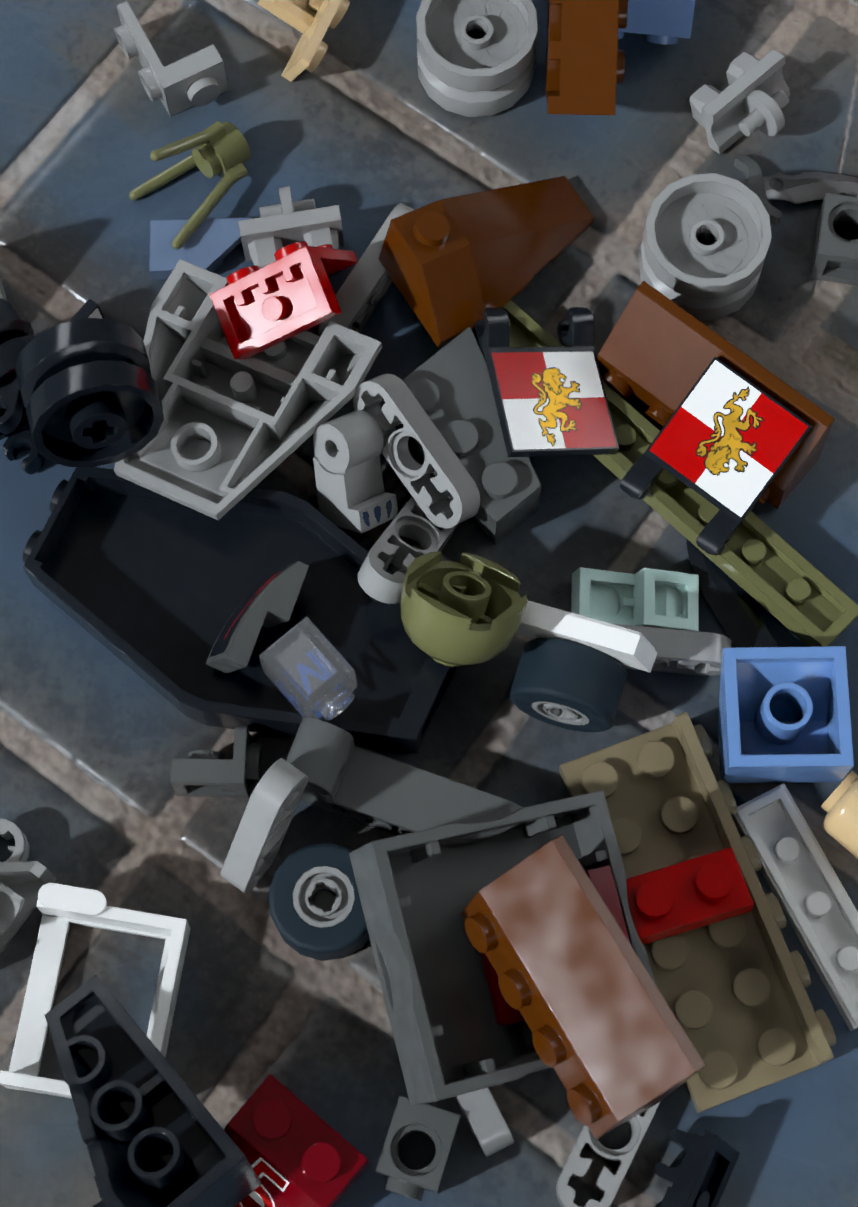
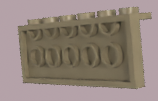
(724, 981)

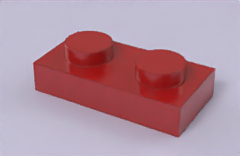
(687, 895)

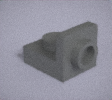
(210, 775)

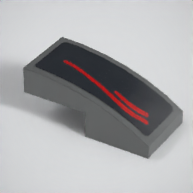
(264, 606)

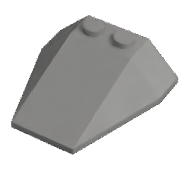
(230, 416)

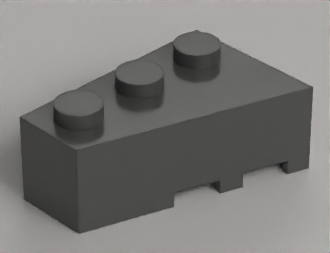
(461, 404)

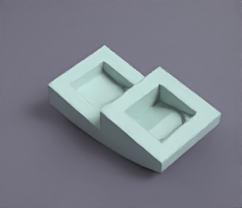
(638, 599)

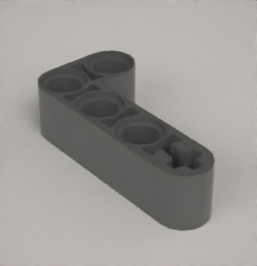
(381, 788)

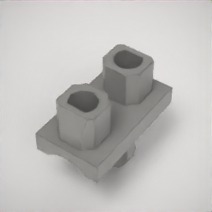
(748, 103)
(289, 224)

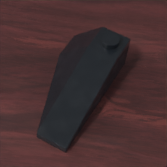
(137, 1115)

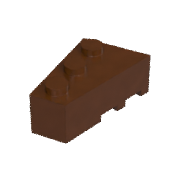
(584, 56)

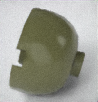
(460, 608)

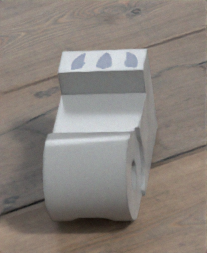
(351, 473)

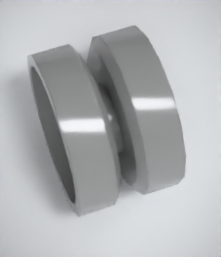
(476, 53)
(705, 244)

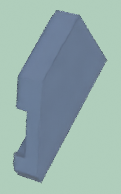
(204, 248)

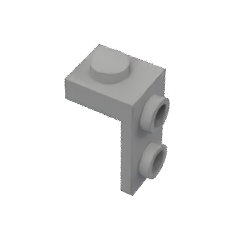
(180, 85)

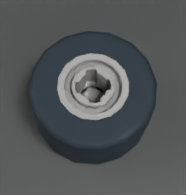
(568, 684)
(332, 923)

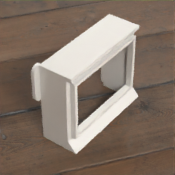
(87, 907)

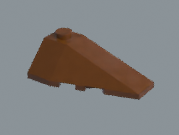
(479, 250)

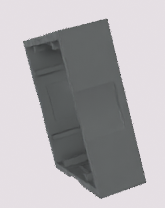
(425, 962)

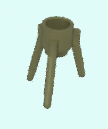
(218, 152)

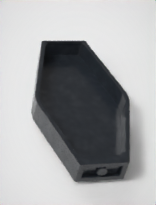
(166, 579)

